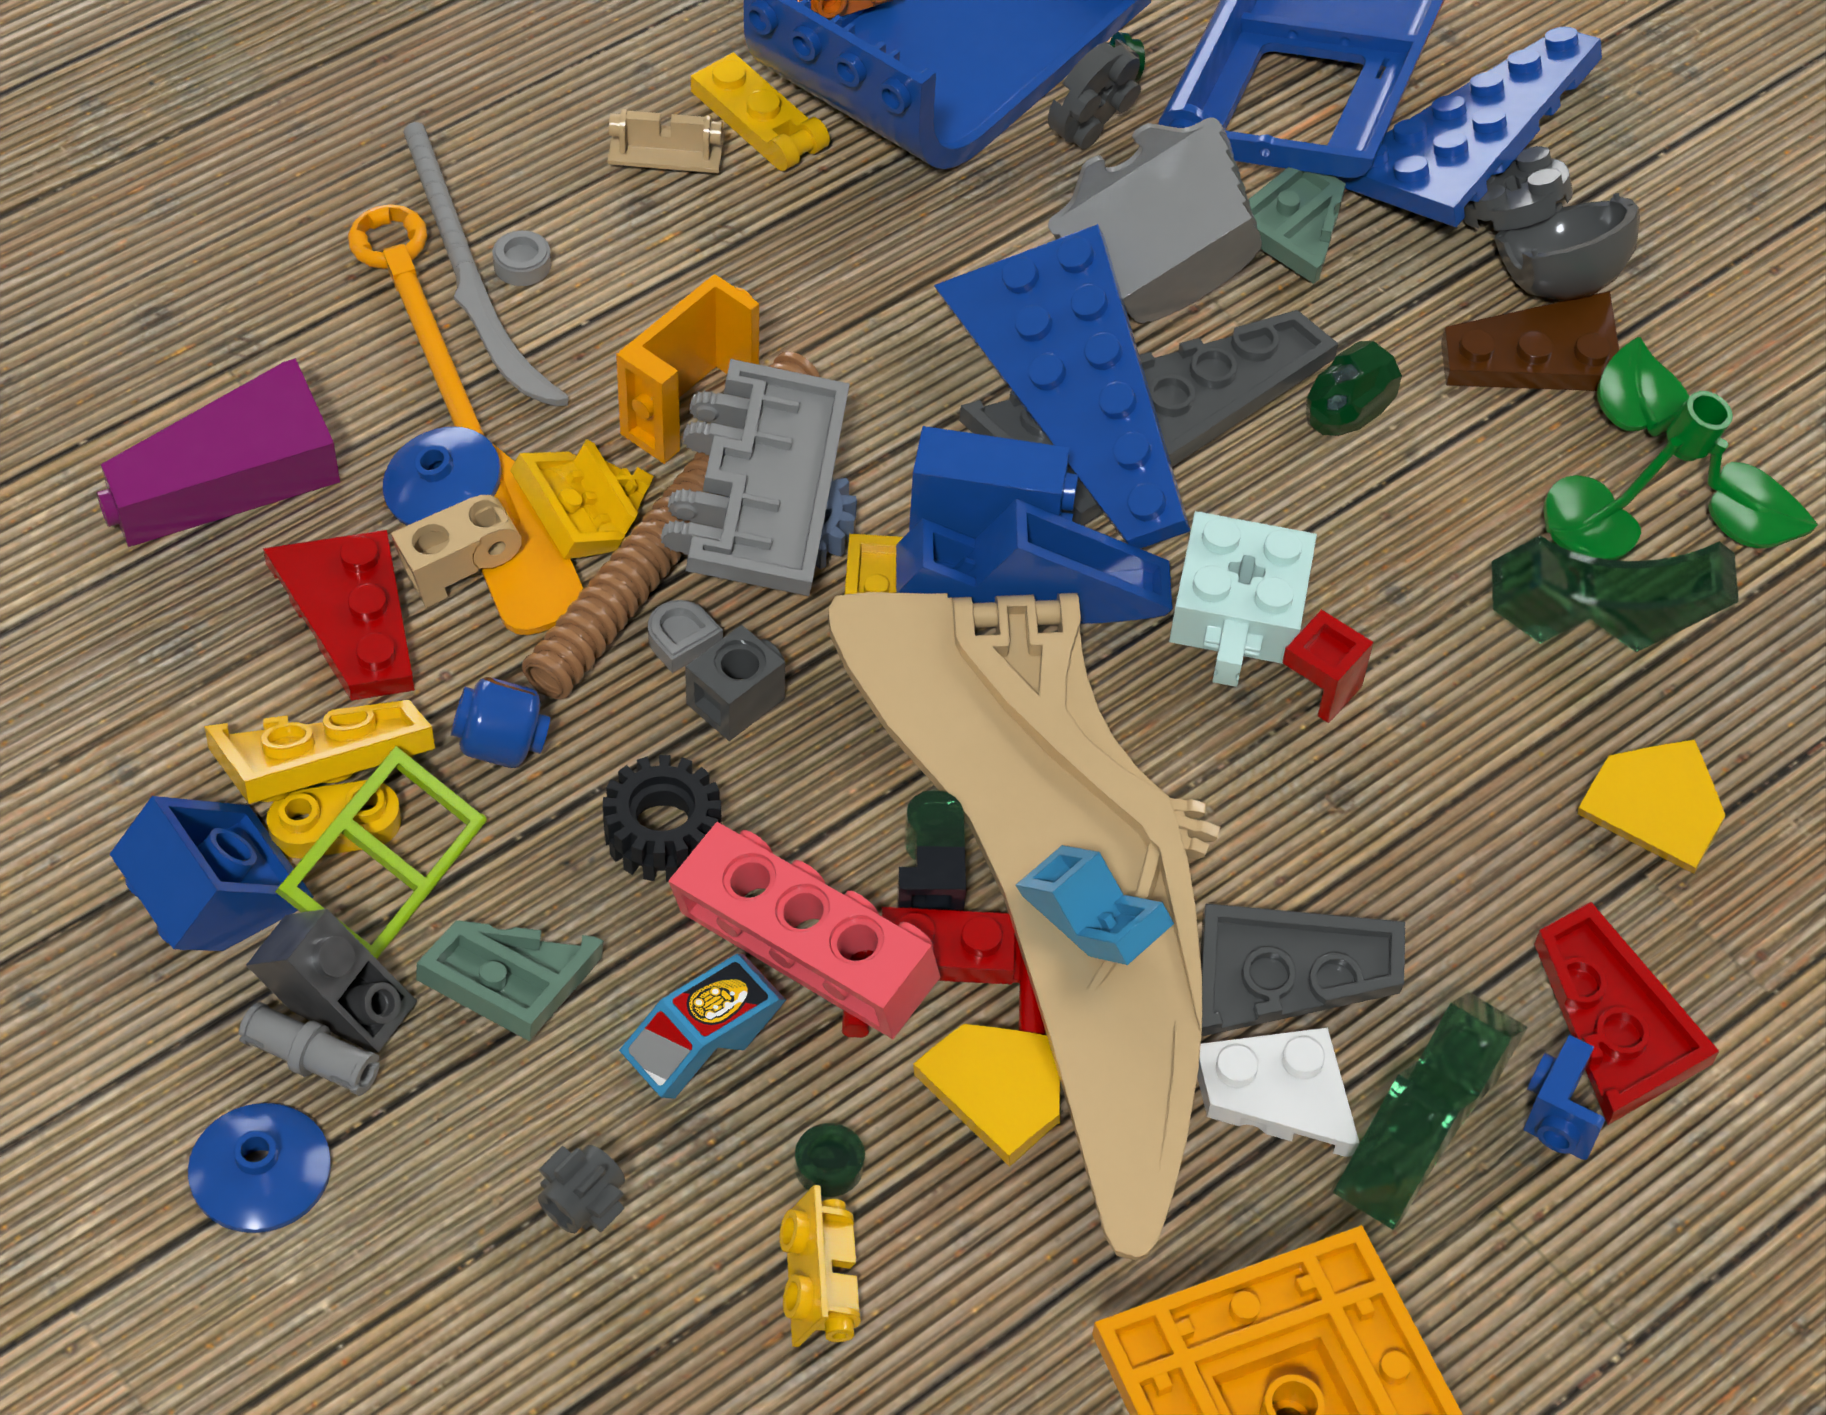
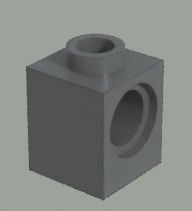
(723, 699)

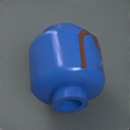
(500, 722)

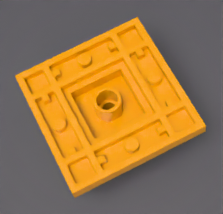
(1279, 1338)

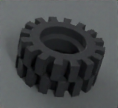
(651, 788)

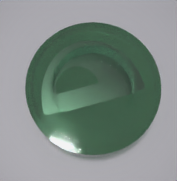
(829, 1158)

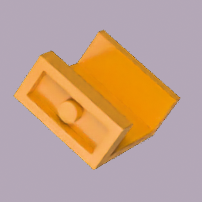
(675, 354)

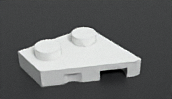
(1280, 1086)

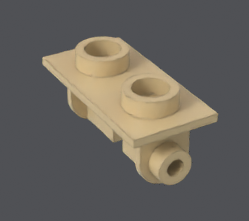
(686, 145)

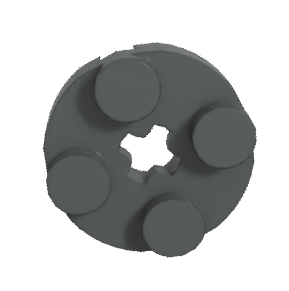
(1098, 88)
(1523, 192)

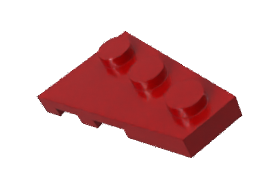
(352, 608)
(1620, 1008)

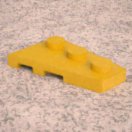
(298, 755)

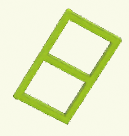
(382, 854)

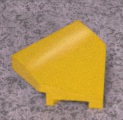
(581, 498)
(1658, 801)
(996, 1084)

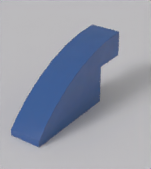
(1036, 555)

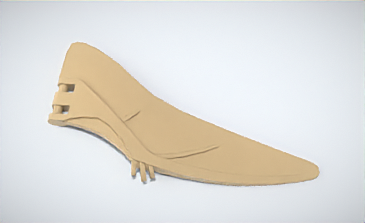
(1036, 768)

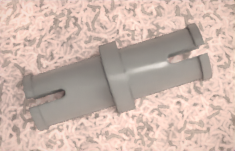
(309, 1048)

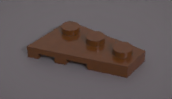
(1535, 347)

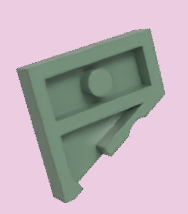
(1298, 218)
(507, 972)

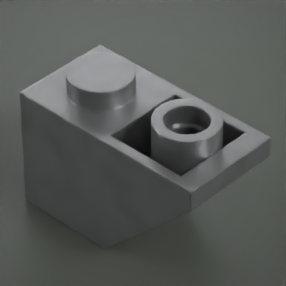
(331, 979)

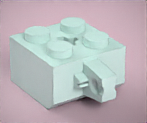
(1242, 591)

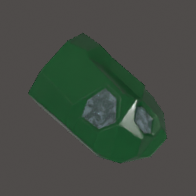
(1353, 389)

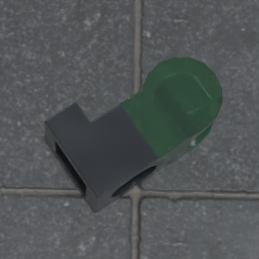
(938, 849)

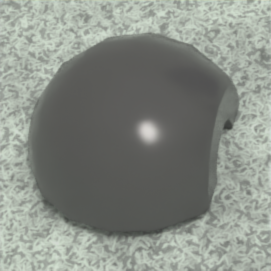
(1573, 250)

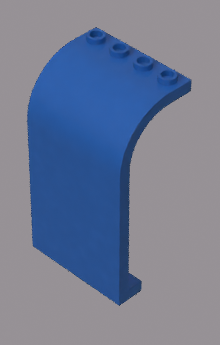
(933, 71)

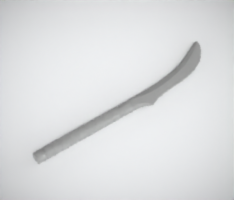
(470, 289)

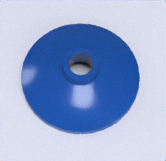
(440, 472)
(265, 1192)

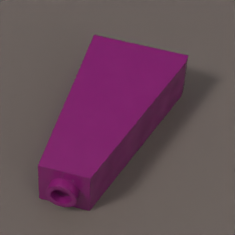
(222, 459)

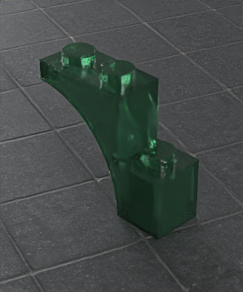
(1636, 601)
(1428, 1108)

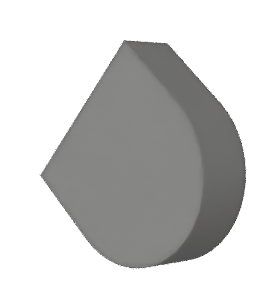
(681, 633)

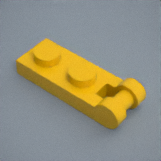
(758, 112)

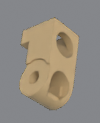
(455, 545)

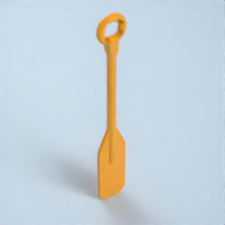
(537, 581)

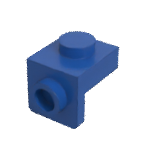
(1554, 1117)

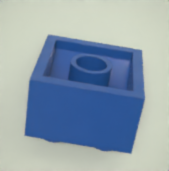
(204, 872)

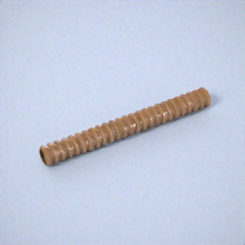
(621, 583)

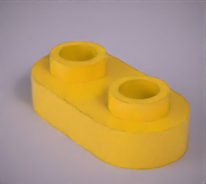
(323, 807)

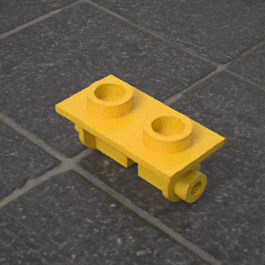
(814, 1297)

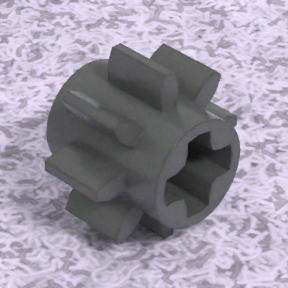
(581, 1188)

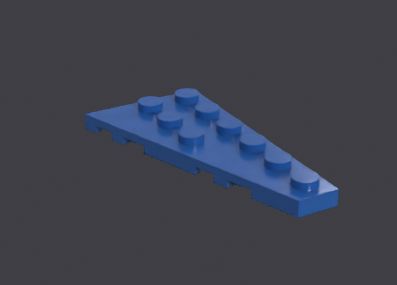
(1463, 138)
(1070, 358)

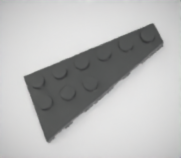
(1193, 390)

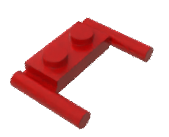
(966, 949)

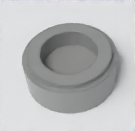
(521, 258)

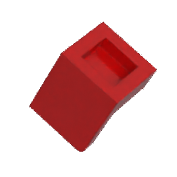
(1330, 658)

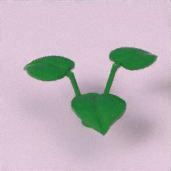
(1644, 394)

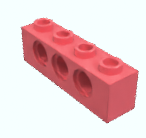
(875, 990)

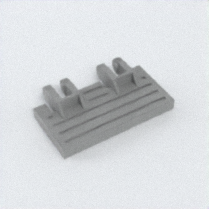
(773, 464)

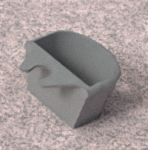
(1168, 216)

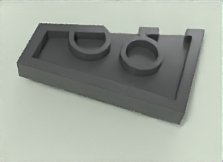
(1292, 964)

